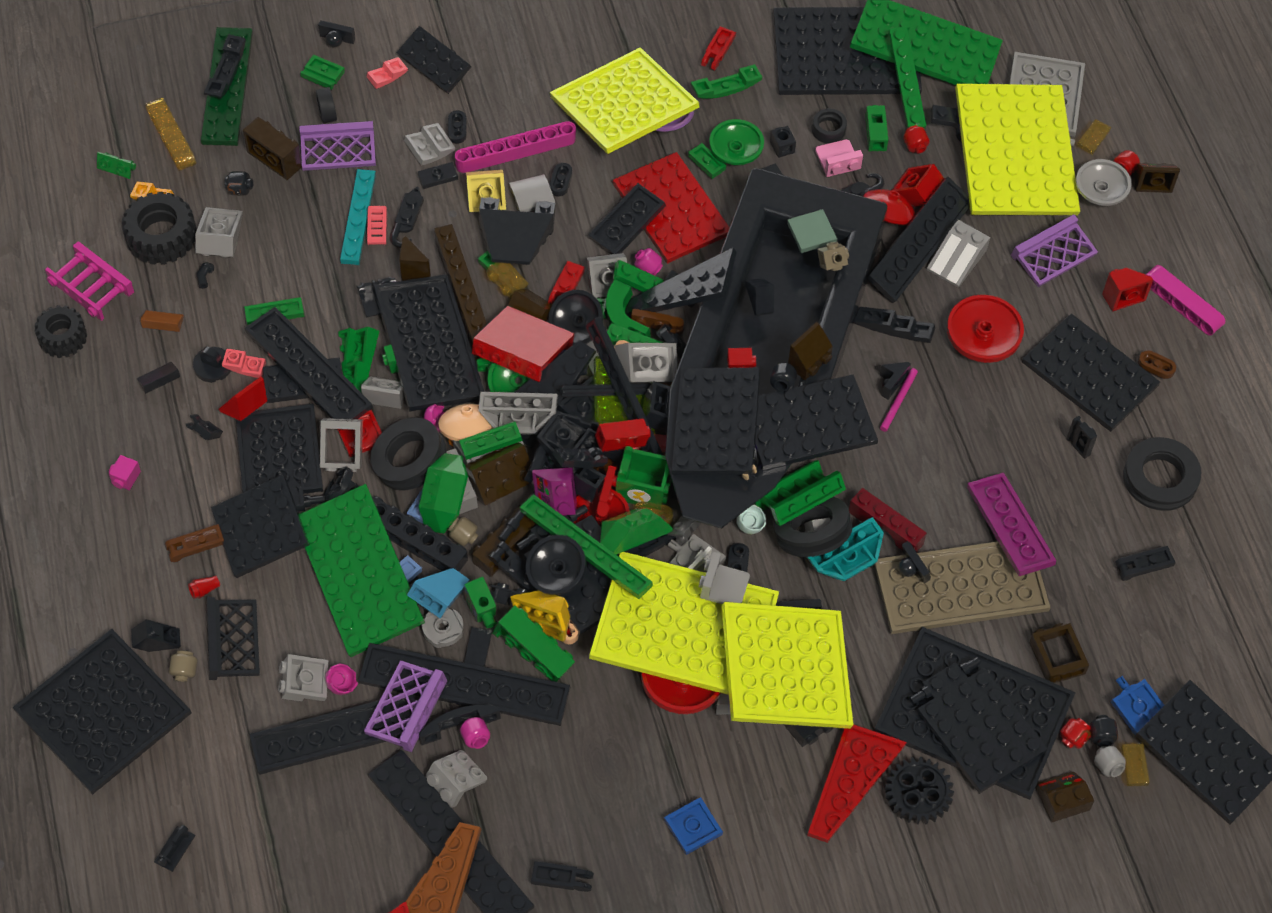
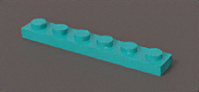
(358, 217)

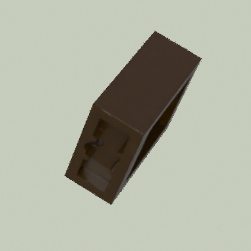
(1065, 671)

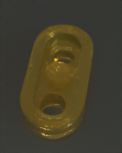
(660, 510)

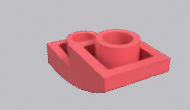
(242, 364)

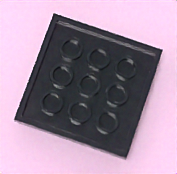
(260, 526)

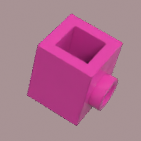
(124, 472)

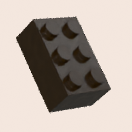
(272, 148)
(499, 473)

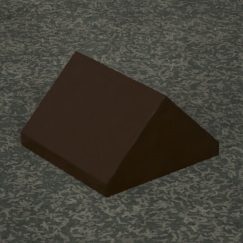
(413, 262)
(531, 304)

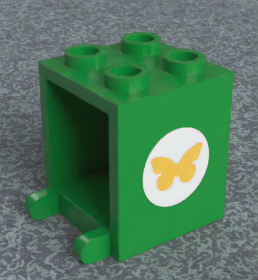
(639, 475)

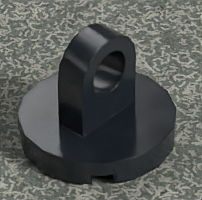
(208, 364)
(341, 485)

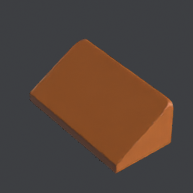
(162, 320)

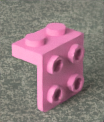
(839, 157)

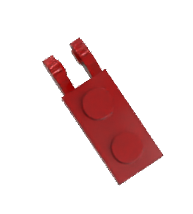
(718, 47)
(567, 280)
(606, 495)

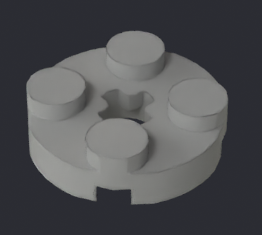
(447, 637)

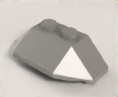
(528, 409)

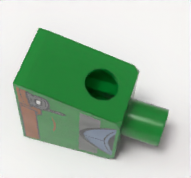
(480, 602)

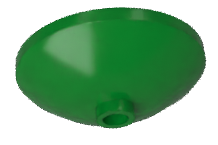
(736, 135)
(504, 380)

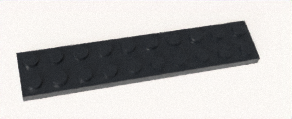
(471, 684)
(434, 823)

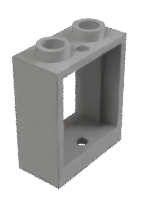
(330, 423)

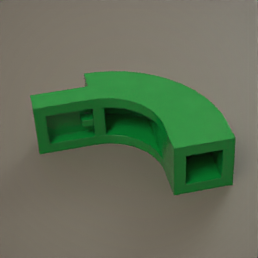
(616, 302)

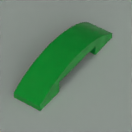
(727, 85)

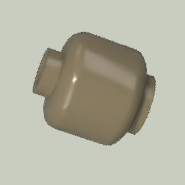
(463, 531)
(183, 666)

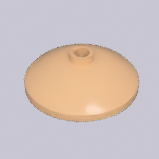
(463, 422)

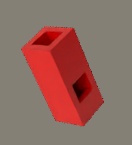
(622, 434)

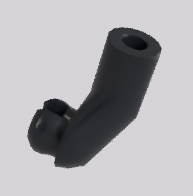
(205, 268)

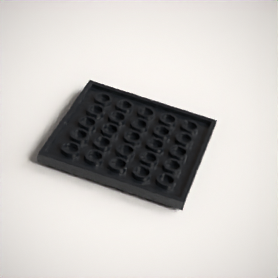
(102, 711)

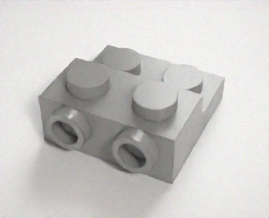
(303, 678)

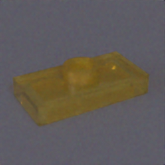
(1094, 136)
(1136, 765)

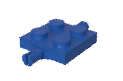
(1136, 703)

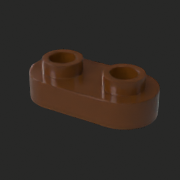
(1157, 364)

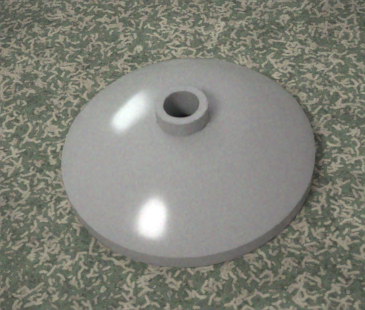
(1106, 176)

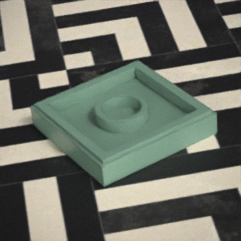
(811, 230)

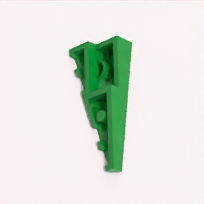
(358, 352)

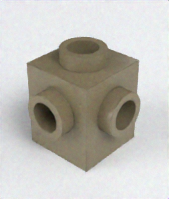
(833, 256)

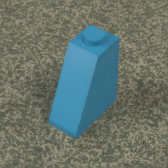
(438, 590)

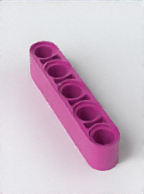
(1185, 301)

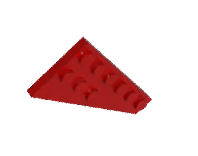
(854, 771)

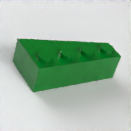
(534, 644)

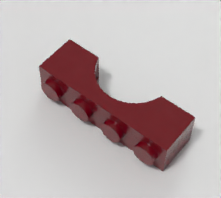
(866, 506)

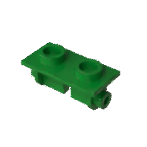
(115, 165)

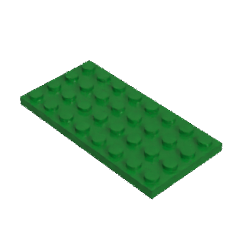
(937, 45)
(359, 571)

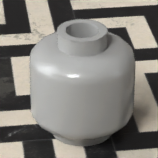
(1110, 761)

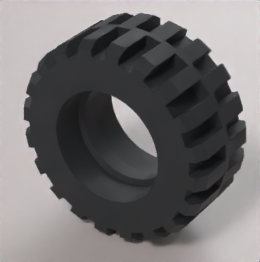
(156, 209)

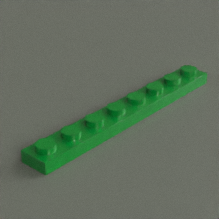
(594, 551)

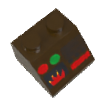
(1156, 177)
(1065, 796)

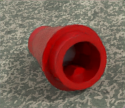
(203, 586)

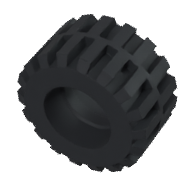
(57, 319)

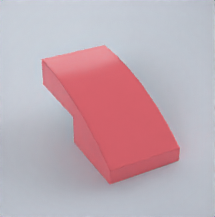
(388, 73)

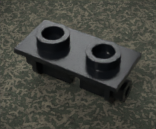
(503, 592)
(175, 848)

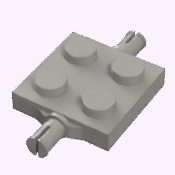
(686, 553)

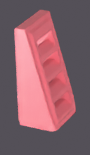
(377, 213)

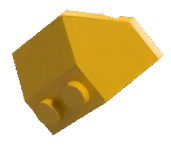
(547, 610)

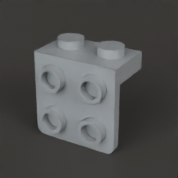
(722, 582)
(454, 776)

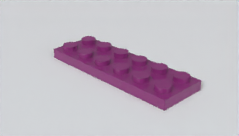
(1011, 524)

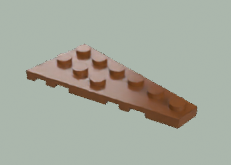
(444, 883)

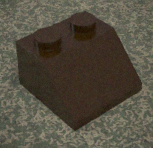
(810, 351)

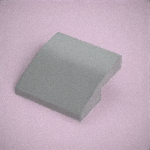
(429, 144)
(530, 191)

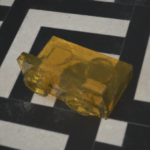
(506, 278)

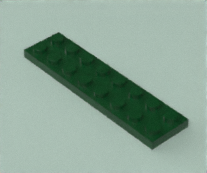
(224, 114)

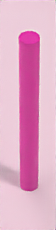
(898, 400)

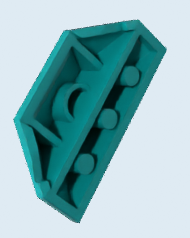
(854, 555)

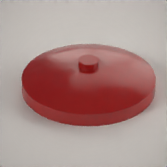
(985, 328)
(677, 696)

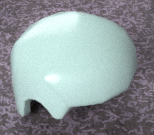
(751, 520)

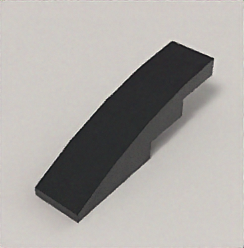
(895, 325)

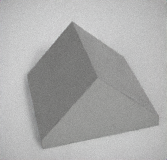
(383, 392)

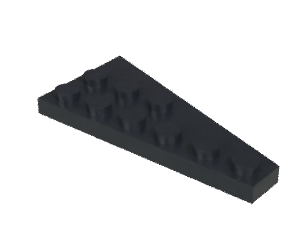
(562, 371)

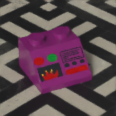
(556, 489)

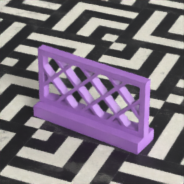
(334, 132)
(1043, 240)
(419, 715)

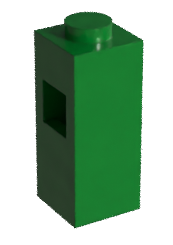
(876, 128)

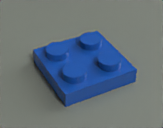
(693, 826)

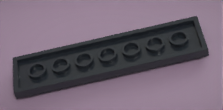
(919, 240)
(307, 366)
(322, 736)

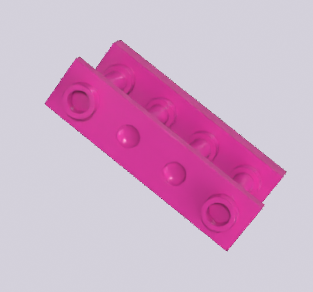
(94, 264)

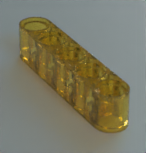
(170, 133)

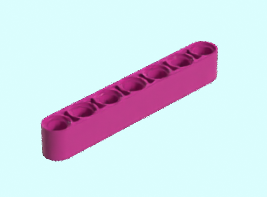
(515, 147)

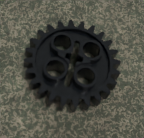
(924, 807)

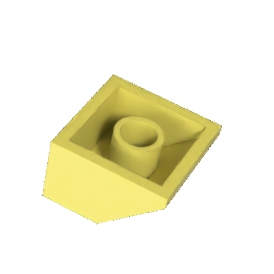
(485, 185)

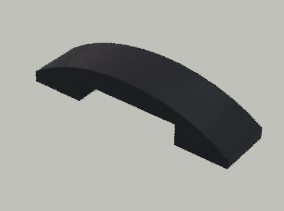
(227, 67)
(433, 730)

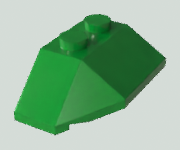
(443, 492)
(632, 530)

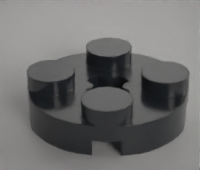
(665, 334)

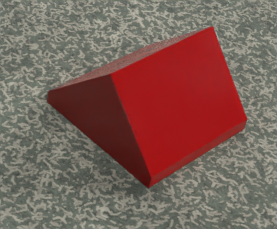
(246, 400)

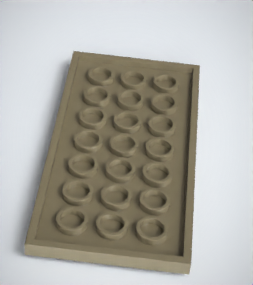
(964, 588)

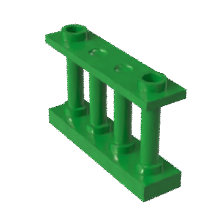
(801, 492)

